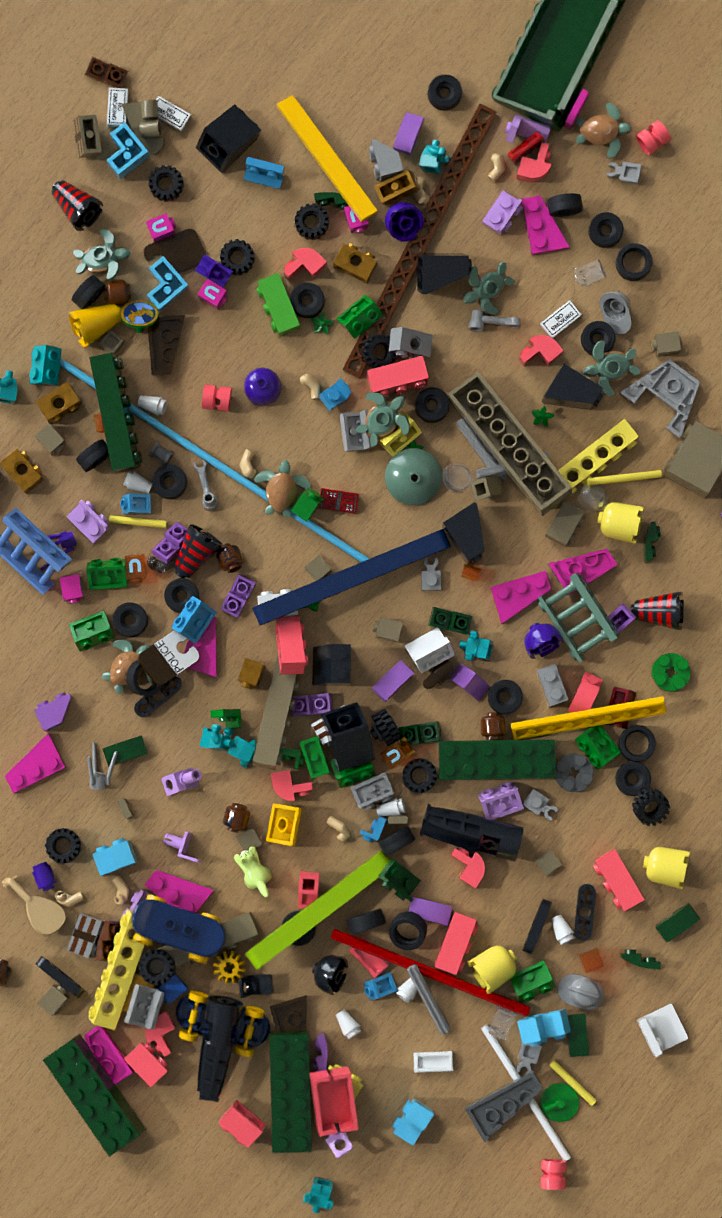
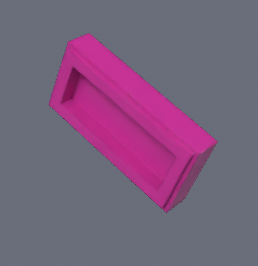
(576, 109)

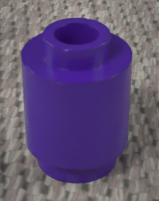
(44, 876)

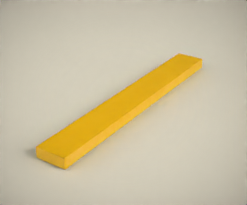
(327, 158)
(588, 718)

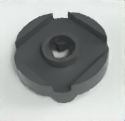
(579, 763)

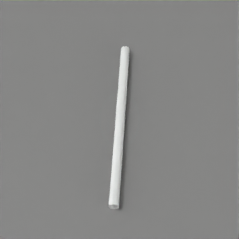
(532, 1103)

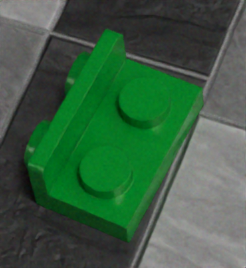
(360, 316)
(106, 574)
(91, 631)
(597, 746)
(352, 775)
(532, 982)

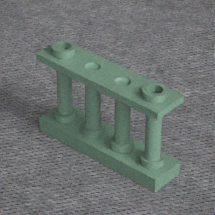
(587, 600)

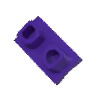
(214, 271)

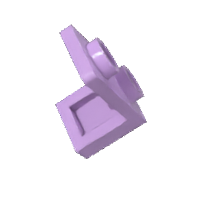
(525, 128)

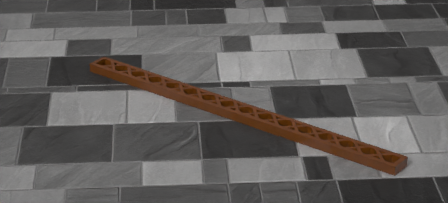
(427, 239)

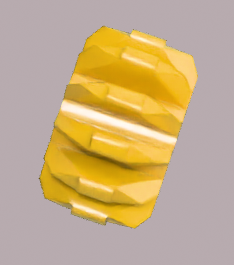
(224, 963)

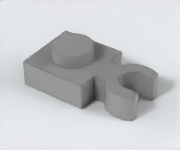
(628, 173)
(431, 579)
(537, 803)
(528, 1055)

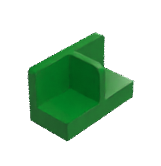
(314, 757)

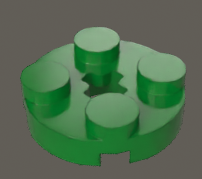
(664, 663)

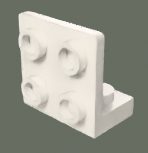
(430, 650)
(662, 1029)

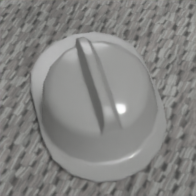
(616, 312)
(580, 991)

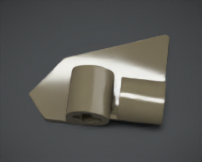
(145, 123)

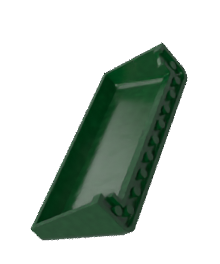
(555, 58)

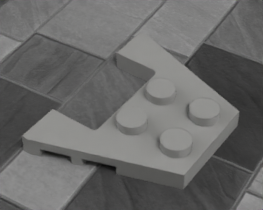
(672, 387)

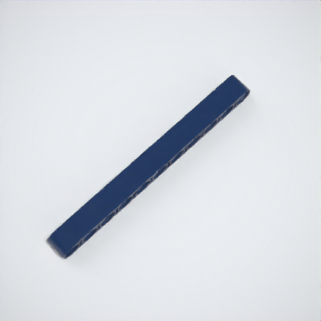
(351, 577)

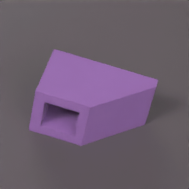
(53, 713)

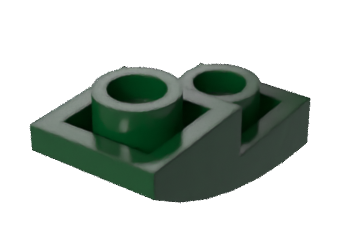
(326, 198)
(652, 535)
(450, 620)
(421, 733)
(126, 750)
(677, 922)
(635, 958)
(578, 1036)

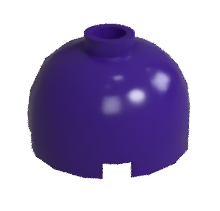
(403, 221)
(262, 386)
(542, 640)

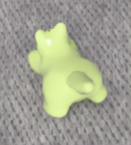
(255, 873)

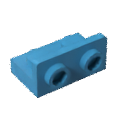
(264, 173)
(194, 619)

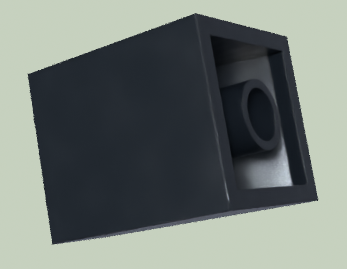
(227, 138)
(440, 269)
(573, 390)
(466, 534)
(332, 665)
(348, 736)

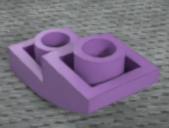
(408, 133)
(171, 543)
(238, 595)
(392, 681)
(312, 704)
(431, 911)
(321, 1060)

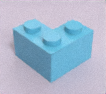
(131, 151)
(170, 285)
(114, 857)
(539, 1027)
(413, 1121)

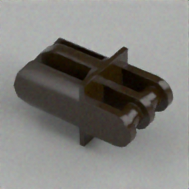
(439, 674)

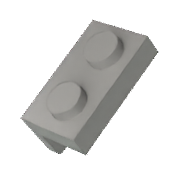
(351, 438)
(372, 790)
(144, 1006)

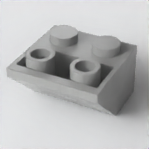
(386, 161)

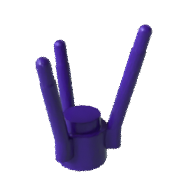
(66, 540)

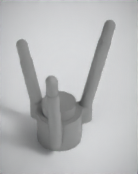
(97, 779)

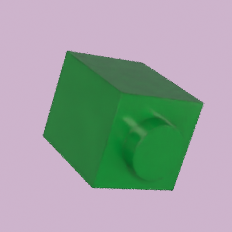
(307, 504)

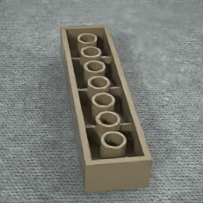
(510, 443)

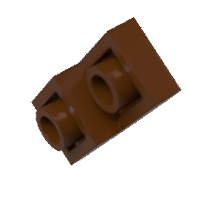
(106, 73)
(106, 940)

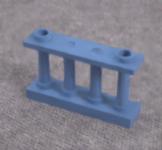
(38, 542)

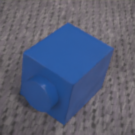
(173, 988)

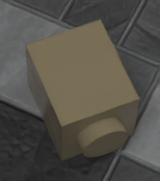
(666, 344)
(51, 440)
(486, 487)
(388, 629)
(54, 999)

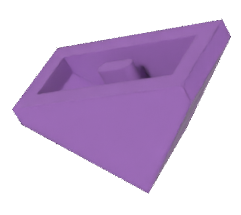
(621, 617)
(469, 681)

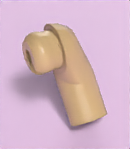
(499, 166)
(420, 195)
(312, 383)
(246, 466)
(339, 826)
(122, 892)
(68, 900)

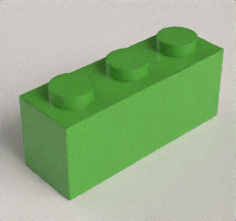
(277, 305)

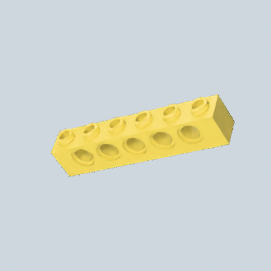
(622, 431)
(109, 1017)

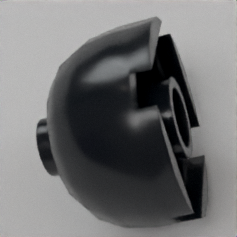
(329, 973)

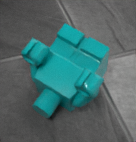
(432, 158)
(8, 388)
(477, 647)
(214, 740)
(243, 750)
(319, 1195)

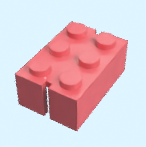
(398, 377)
(333, 1101)

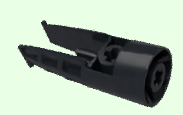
(472, 832)
(216, 1048)

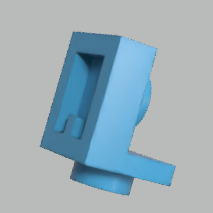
(335, 394)
(136, 503)
(377, 828)
(380, 986)

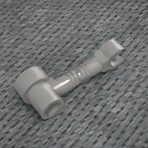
(477, 321)
(208, 505)

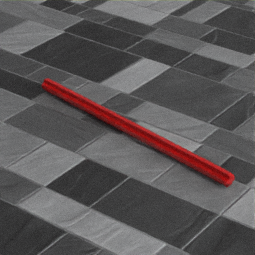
(430, 972)

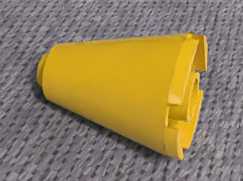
(94, 322)

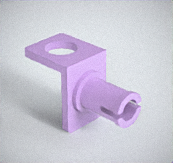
(182, 780)
(181, 844)
(334, 1139)

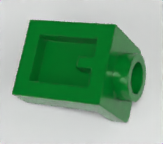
(230, 716)
(289, 753)

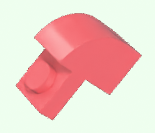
(535, 170)
(307, 259)
(543, 346)
(585, 693)
(284, 787)
(475, 866)
(308, 888)
(162, 1027)

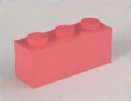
(291, 645)
(617, 880)
(456, 943)

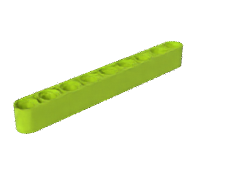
(317, 910)

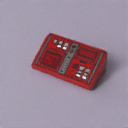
(525, 148)
(339, 501)

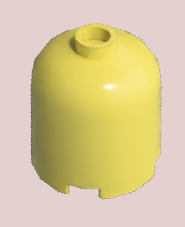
(621, 521)
(667, 866)
(493, 967)

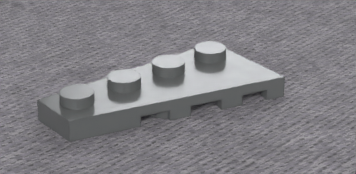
(497, 1107)

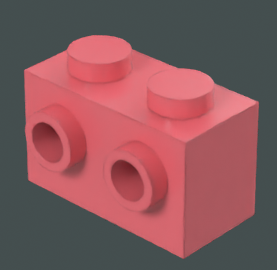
(146, 1063)
(242, 1124)

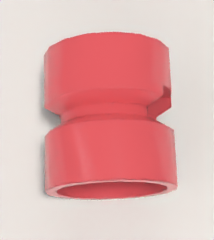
(652, 138)
(216, 398)
(553, 1174)

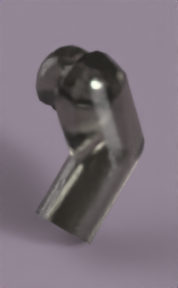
(158, 565)

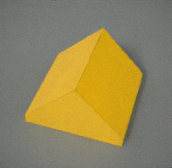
(284, 824)

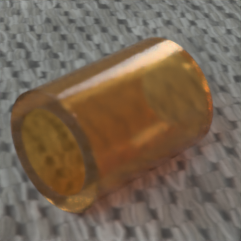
(98, 423)
(471, 572)

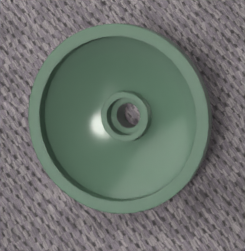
(399, 474)

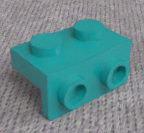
(45, 365)

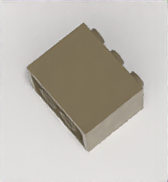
(696, 460)

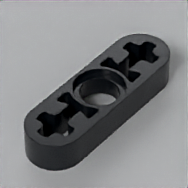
(150, 710)
(577, 916)
(537, 925)
(60, 977)

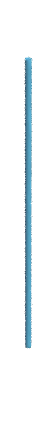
(219, 465)

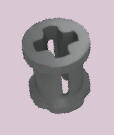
(161, 453)

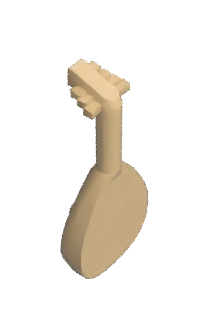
(43, 914)

